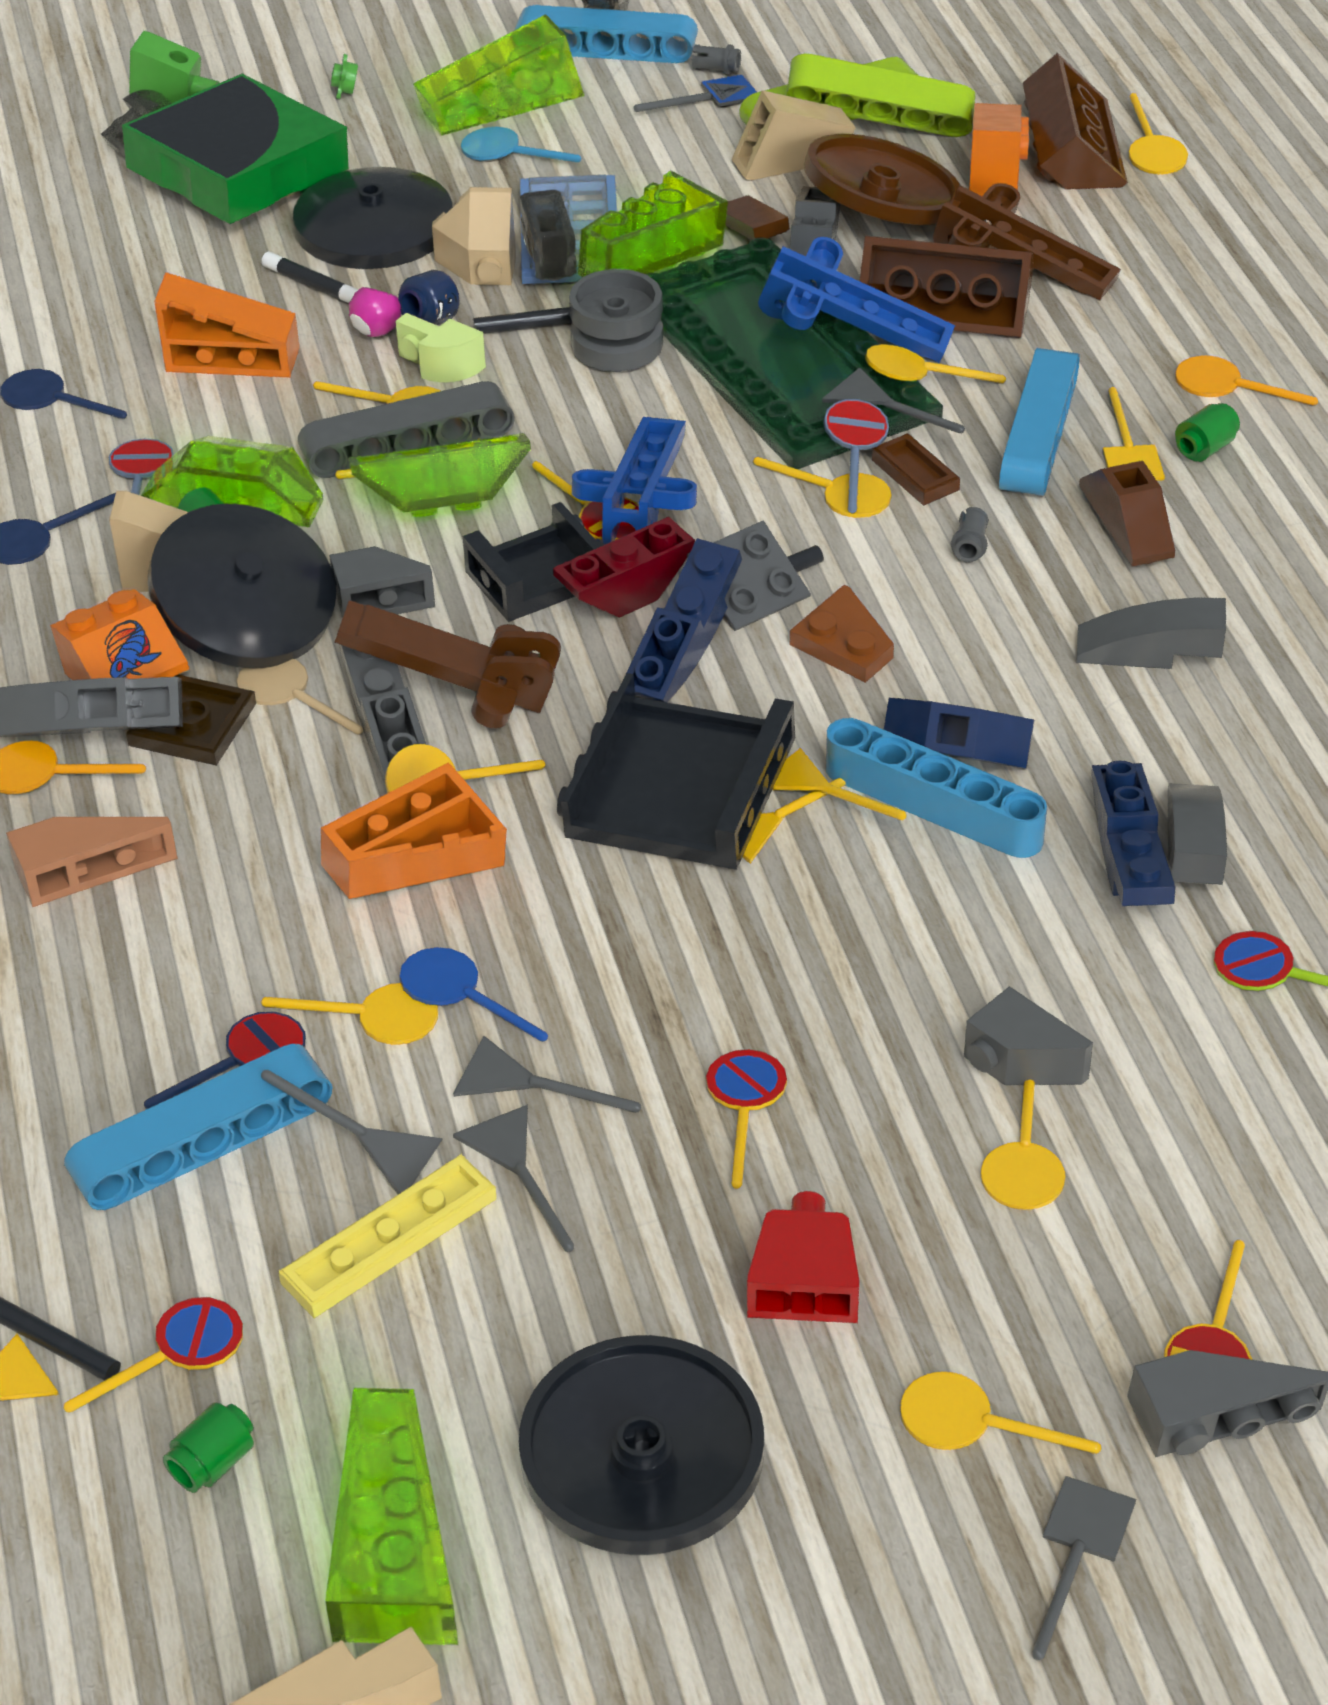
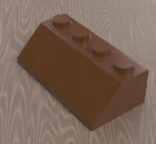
(1072, 129)
(961, 284)

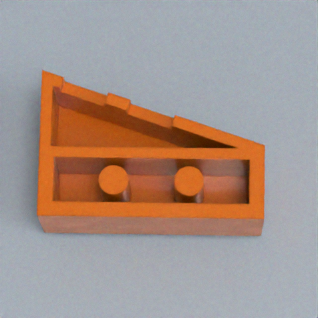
(997, 145)
(223, 332)
(413, 837)

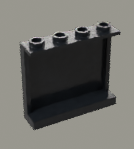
(676, 778)

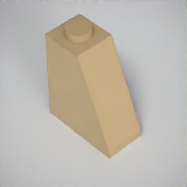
(782, 132)
(135, 530)

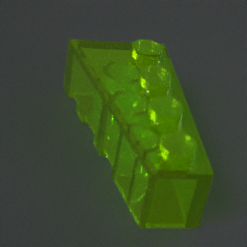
(387, 1534)

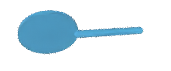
(499, 141)

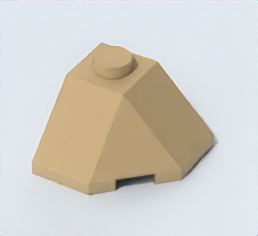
(478, 237)

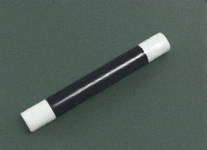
(308, 276)

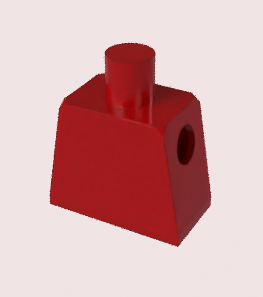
(804, 1265)

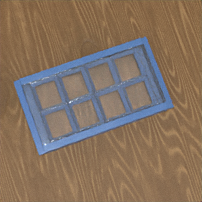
(585, 201)

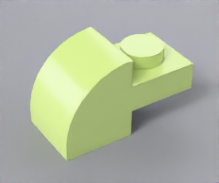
(443, 351)

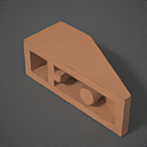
(84, 852)

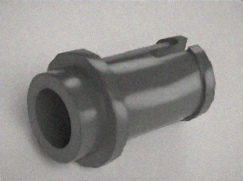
(717, 58)
(970, 540)

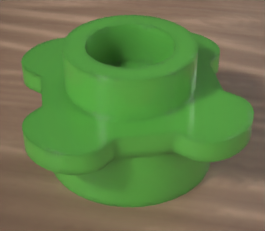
(344, 76)

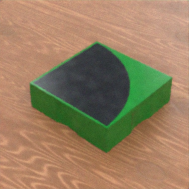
(235, 147)

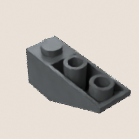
(1213, 1396)

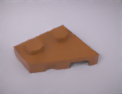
(844, 636)

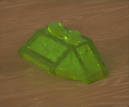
(240, 474)
(442, 474)

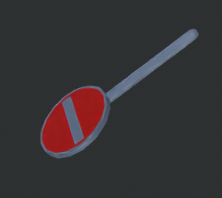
(857, 427)
(139, 459)

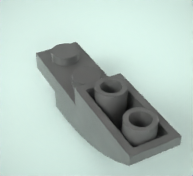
(381, 705)
(90, 706)

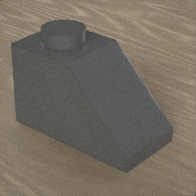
(382, 580)
(1024, 1042)

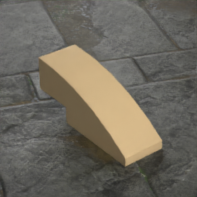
(389, 1674)

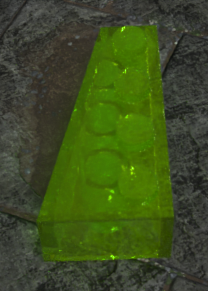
(502, 79)
(656, 230)

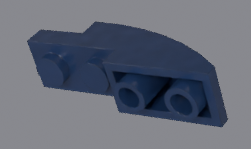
(686, 624)
(1130, 835)

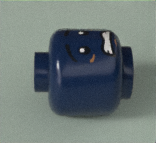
(429, 297)

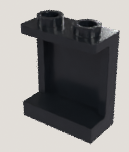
(520, 571)

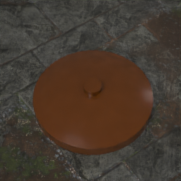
(880, 178)

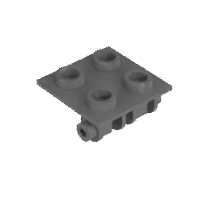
(764, 578)

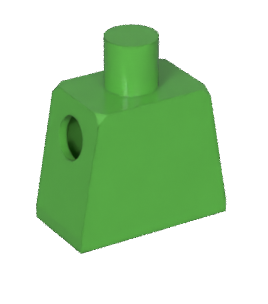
(165, 68)

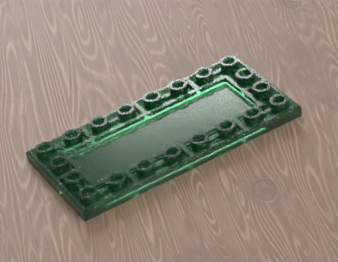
(764, 365)

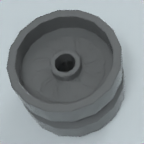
(616, 320)

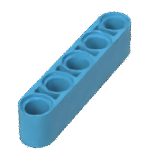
(622, 27)
(1039, 422)
(936, 787)
(193, 1128)

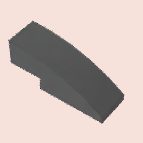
(814, 217)
(1154, 633)
(1196, 833)

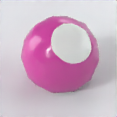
(374, 311)

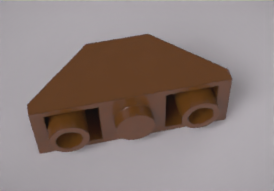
(1132, 511)

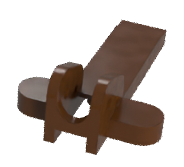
(965, 224)
(461, 659)

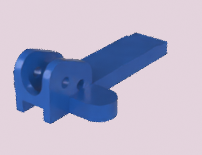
(847, 300)
(639, 472)

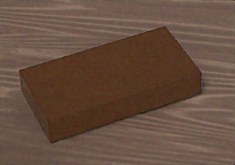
(755, 218)
(915, 469)

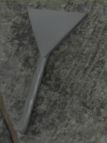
(862, 387)
(496, 1071)
(505, 1143)
(395, 1153)

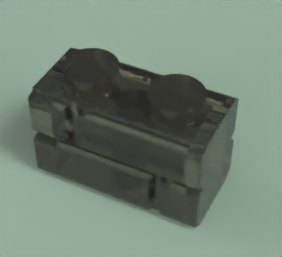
(548, 234)

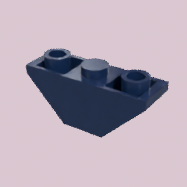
(962, 731)

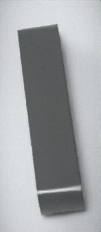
(412, 423)

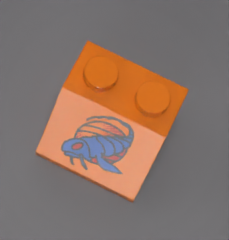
(118, 640)

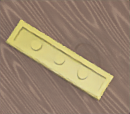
(387, 1236)

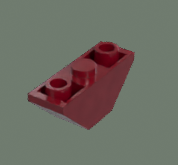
(629, 569)

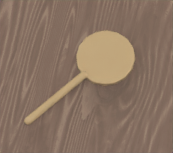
(284, 683)

